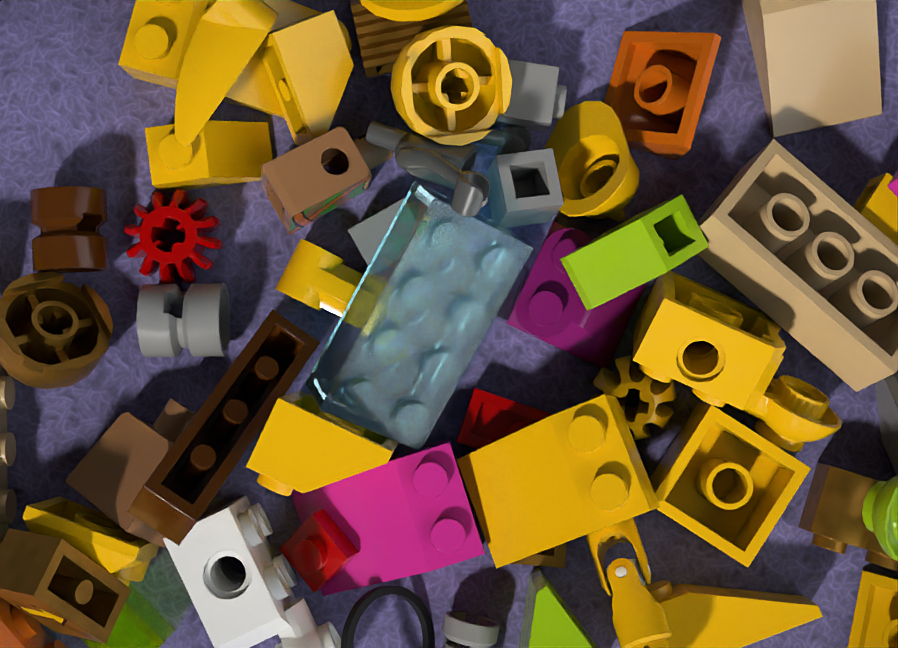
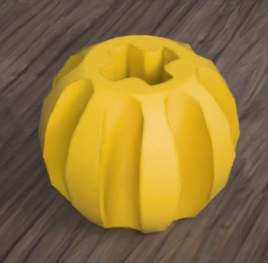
(651, 395)

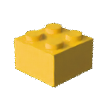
(726, 482)

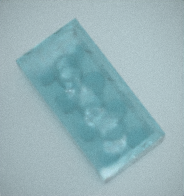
(416, 318)

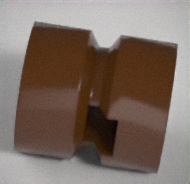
(69, 229)

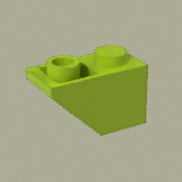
(634, 252)

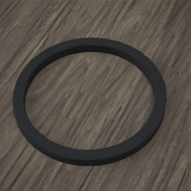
(361, 605)

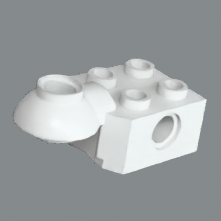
(248, 606)

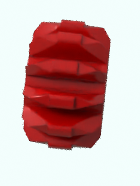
(165, 219)

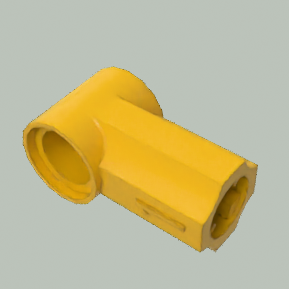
(318, 279)

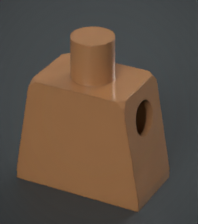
(124, 461)

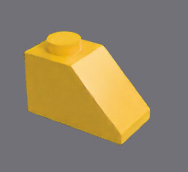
(308, 72)
(217, 157)

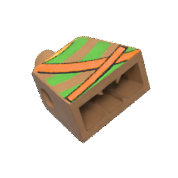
(305, 190)

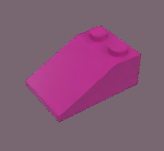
(399, 517)

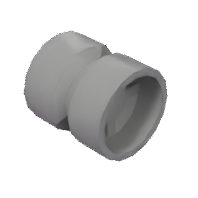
(181, 320)

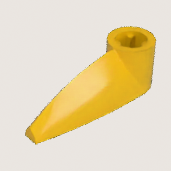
(215, 58)

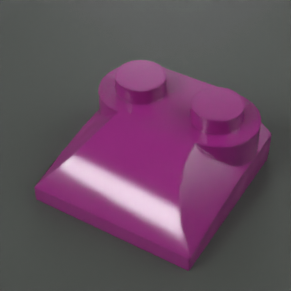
(554, 311)

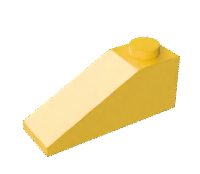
(728, 616)

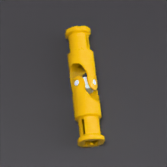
(636, 613)

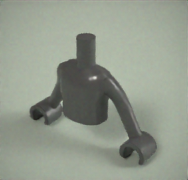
(448, 164)

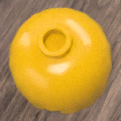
(451, 84)

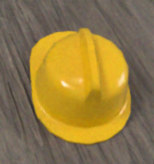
(593, 162)

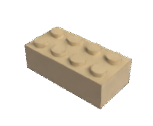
(808, 264)

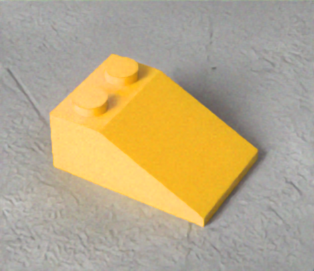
(161, 35)
(557, 480)

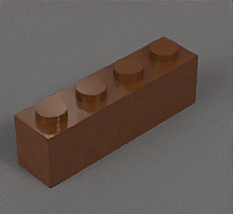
(223, 428)

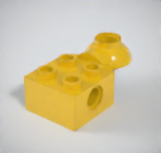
(730, 362)

